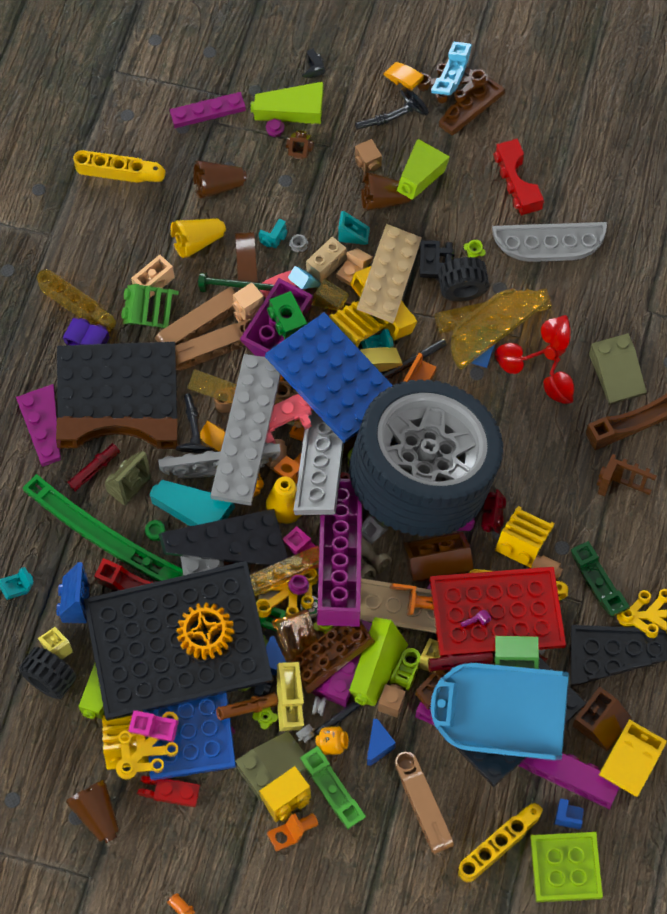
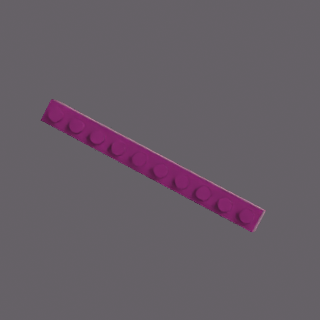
(567, 773)

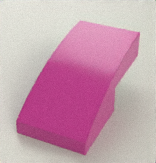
(298, 541)
(153, 726)

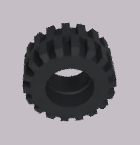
(463, 279)
(47, 672)

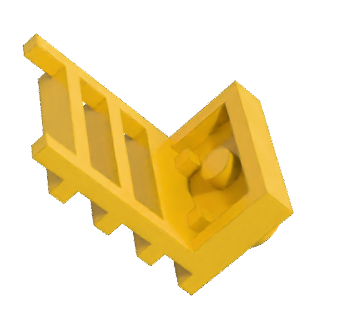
(355, 323)
(523, 537)
(111, 743)

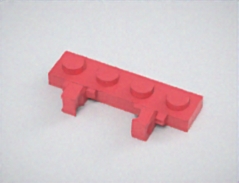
(288, 410)

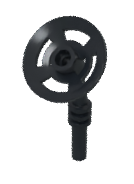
(412, 102)
(195, 444)

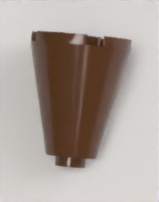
(216, 178)
(380, 192)
(96, 811)

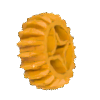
(197, 632)

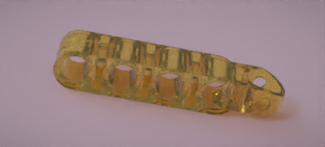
(72, 294)

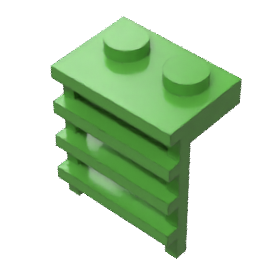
(137, 305)

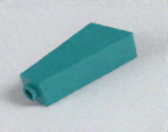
(189, 504)

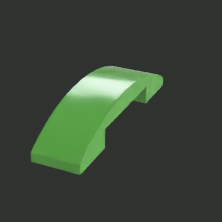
(332, 788)

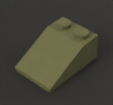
(617, 368)
(129, 478)
(270, 761)

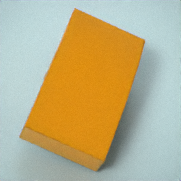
(404, 74)
(212, 435)

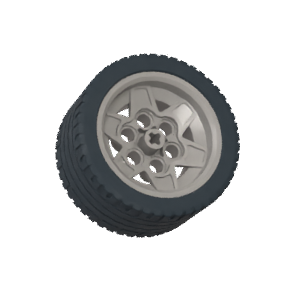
(420, 480)

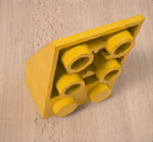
(633, 758)

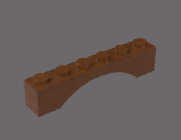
(614, 428)
(76, 431)

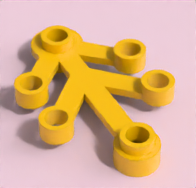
(267, 605)
(652, 614)
(144, 749)

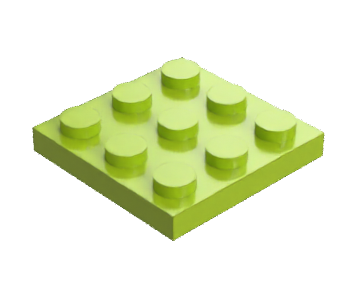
(566, 867)

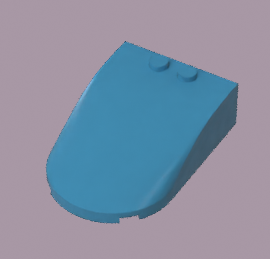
(502, 710)

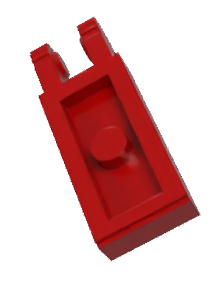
(171, 791)

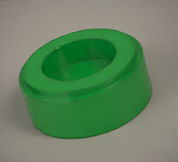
(153, 530)

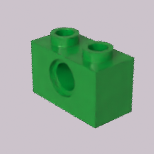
(286, 305)

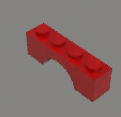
(526, 196)
(116, 577)

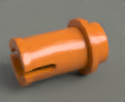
(180, 905)

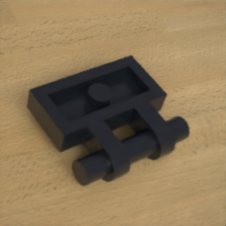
(430, 255)

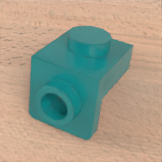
(274, 238)
(377, 341)
(17, 584)

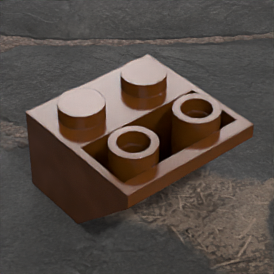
(602, 719)

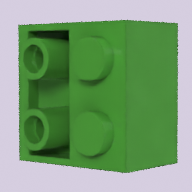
(517, 651)

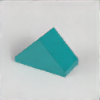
(352, 230)

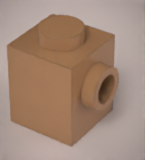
(368, 156)
(391, 700)

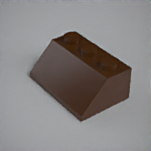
(438, 556)

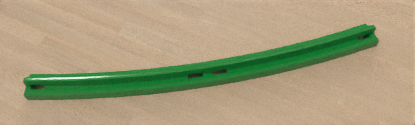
(109, 539)

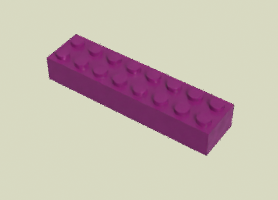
(340, 561)

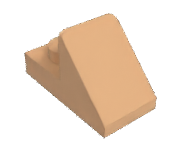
(355, 261)

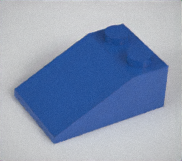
(73, 591)

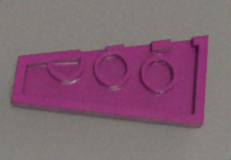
(41, 420)

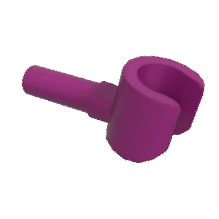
(482, 616)

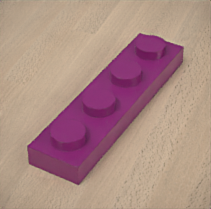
(207, 110)

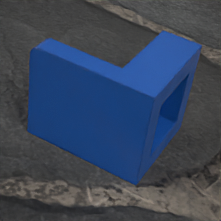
(569, 815)

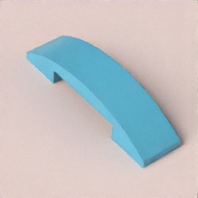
(453, 70)

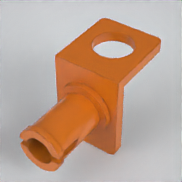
(290, 467)
(414, 599)
(293, 830)

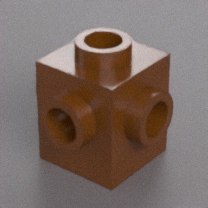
(297, 150)

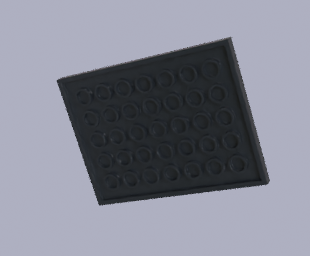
(139, 650)

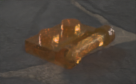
(302, 632)

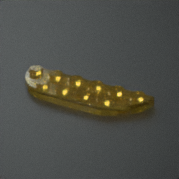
(492, 323)

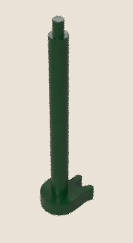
(204, 280)

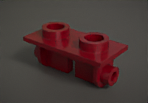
(495, 503)

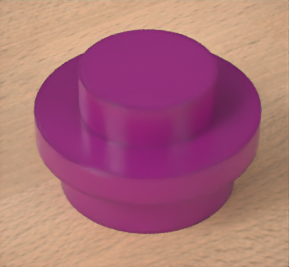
(275, 127)
(298, 584)

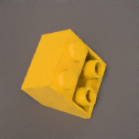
(286, 794)

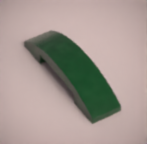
(598, 580)

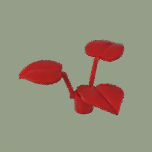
(558, 334)

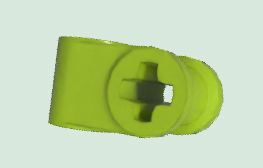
(404, 672)

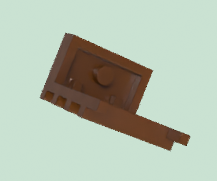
(615, 472)

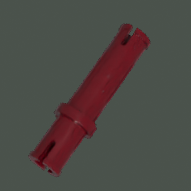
(101, 460)
(450, 661)

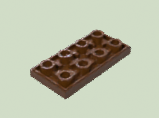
(331, 654)

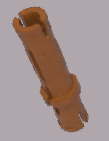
(254, 704)

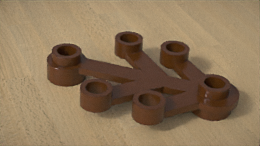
(473, 79)

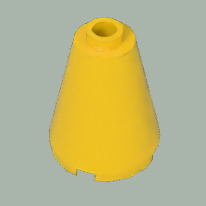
(195, 234)
(282, 500)

